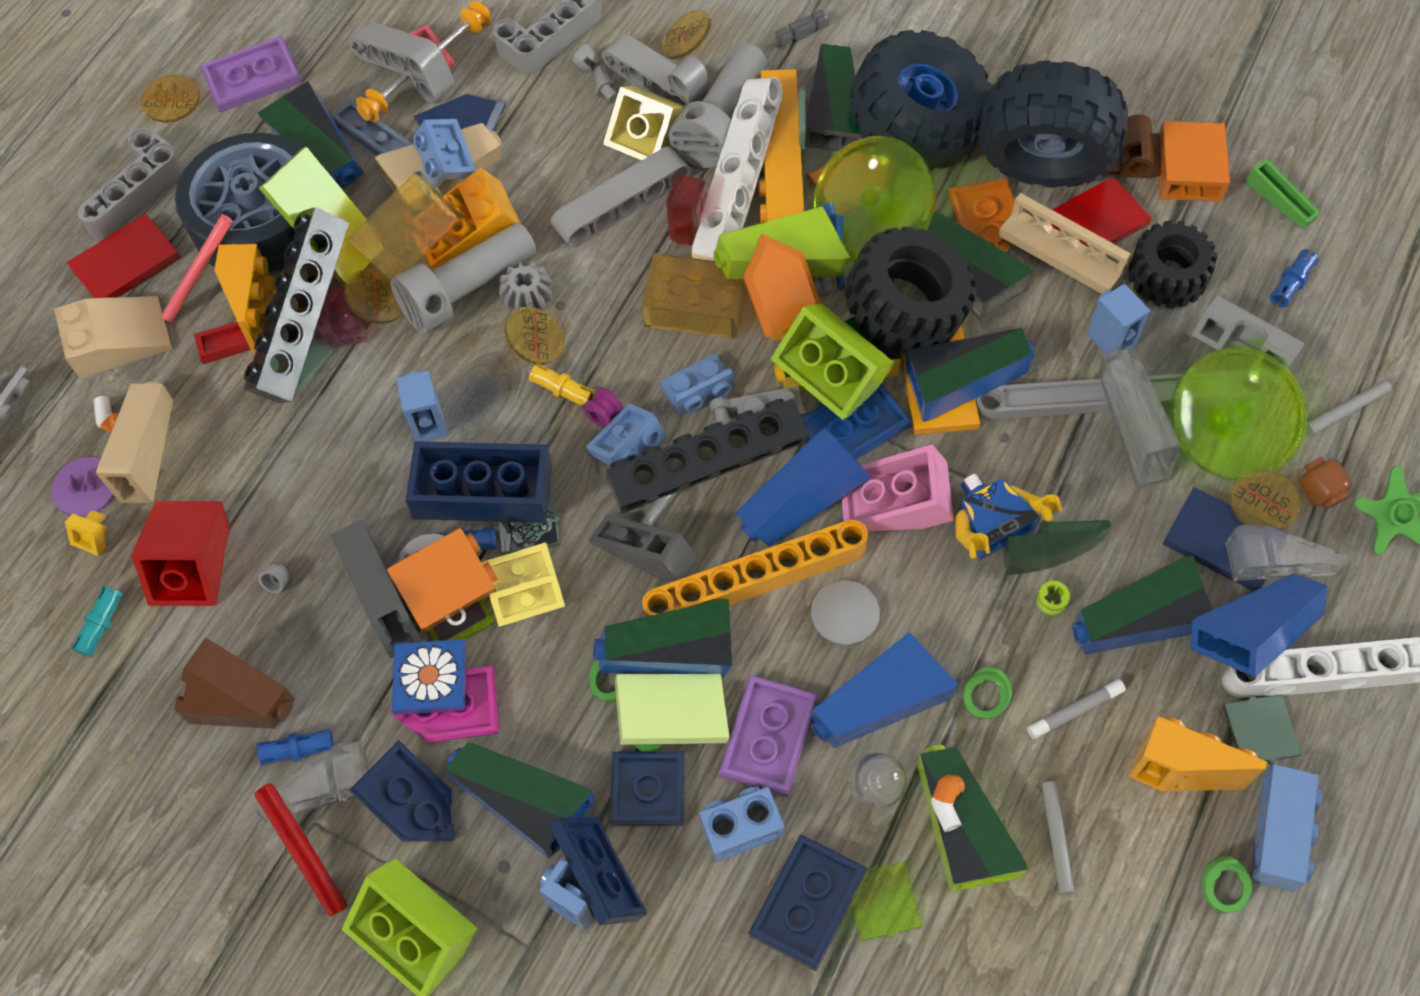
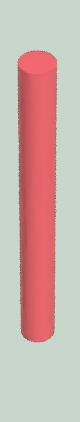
(197, 268)

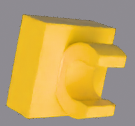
(87, 532)

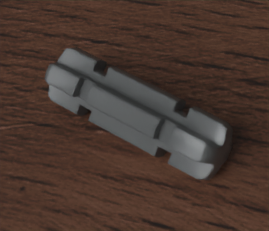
(801, 28)

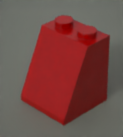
(182, 553)

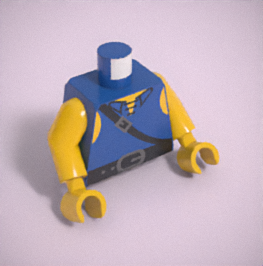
(996, 512)

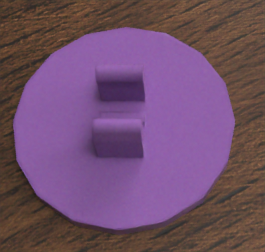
(80, 489)

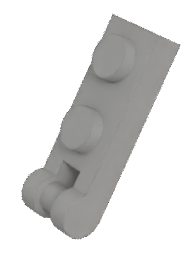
(722, 406)

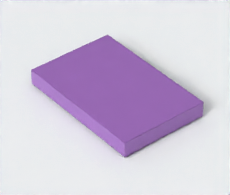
(250, 73)
(768, 735)

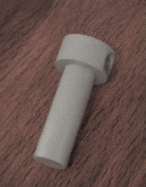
(703, 125)
(428, 295)

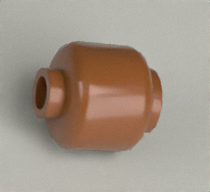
(1326, 482)

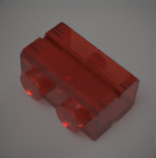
(685, 208)

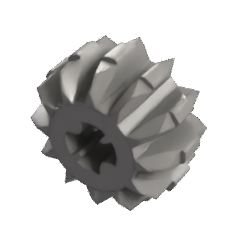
(526, 287)

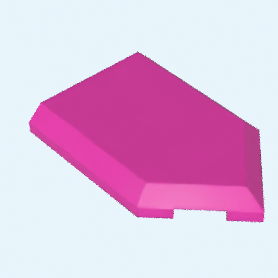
(477, 719)

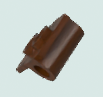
(1146, 145)

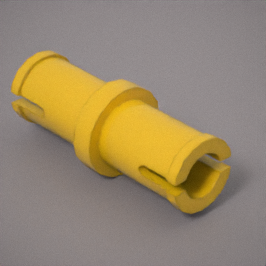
(560, 384)

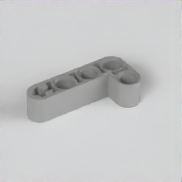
(548, 36)
(407, 55)
(655, 73)
(134, 187)

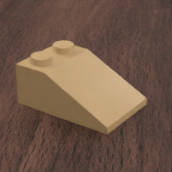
(111, 332)

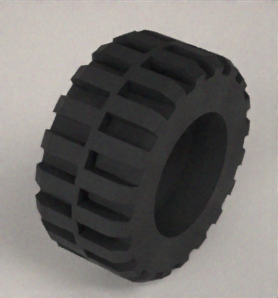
(926, 264)

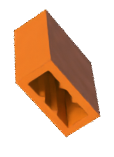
(1193, 161)
(443, 579)

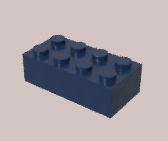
(479, 482)

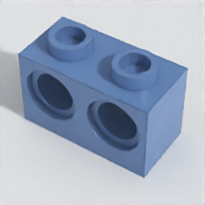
(746, 832)

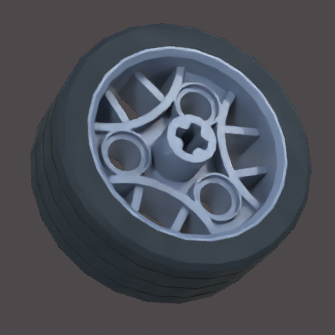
(227, 183)

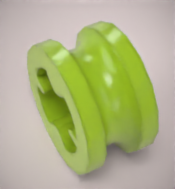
(1051, 608)

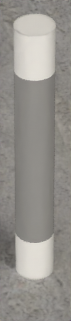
(1076, 709)

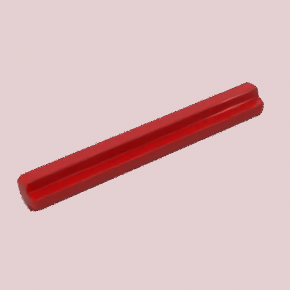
(300, 849)

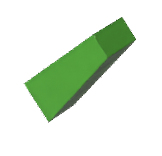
(1281, 193)

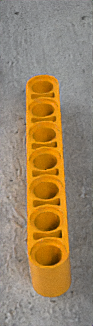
(769, 564)

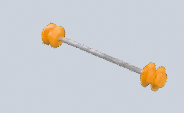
(375, 102)

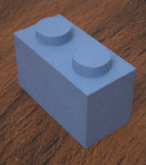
(1118, 320)
(421, 406)

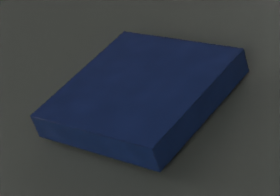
(647, 789)

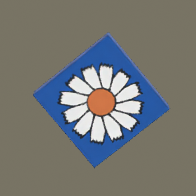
(429, 677)

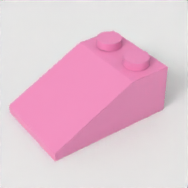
(902, 492)

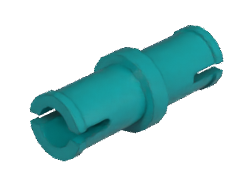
(97, 621)

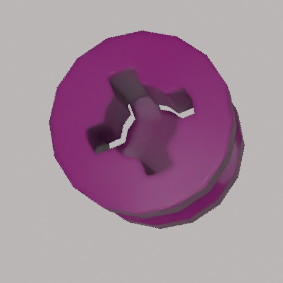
(602, 407)

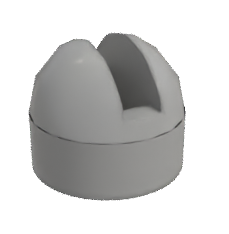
(585, 57)
(269, 577)

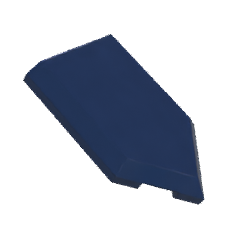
(467, 110)
(407, 797)

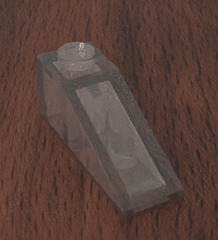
(1275, 554)
(324, 779)

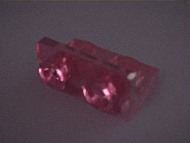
(339, 322)

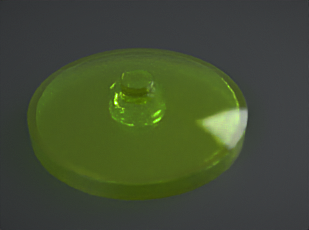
(876, 188)
(1238, 413)

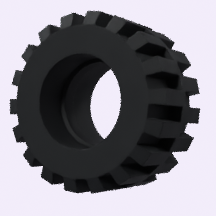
(1179, 245)

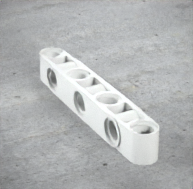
(738, 164)
(1339, 669)

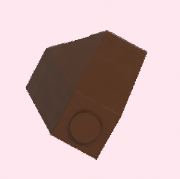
(230, 692)

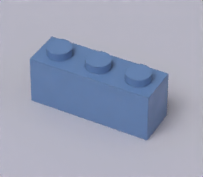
(1286, 828)

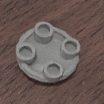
(845, 613)

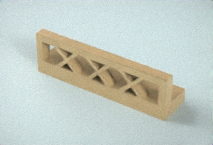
(1063, 248)

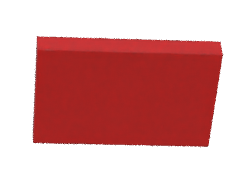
(1105, 211)
(123, 259)

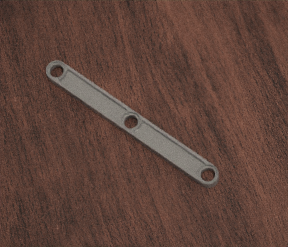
(1062, 398)

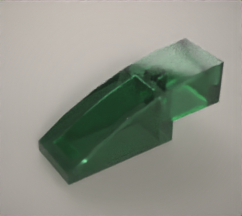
(1052, 545)

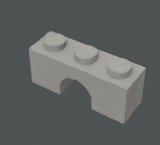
(1229, 325)

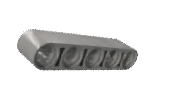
(619, 197)

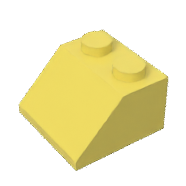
(640, 122)

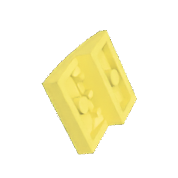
(524, 585)

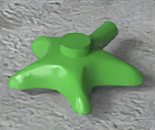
(1393, 512)

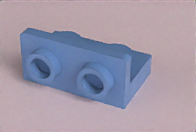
(443, 150)
(698, 385)
(627, 436)
(563, 896)

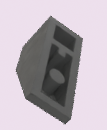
(647, 547)

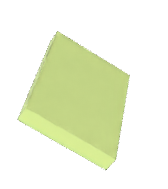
(671, 709)

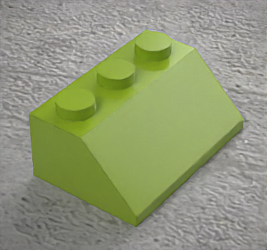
(831, 360)
(408, 927)

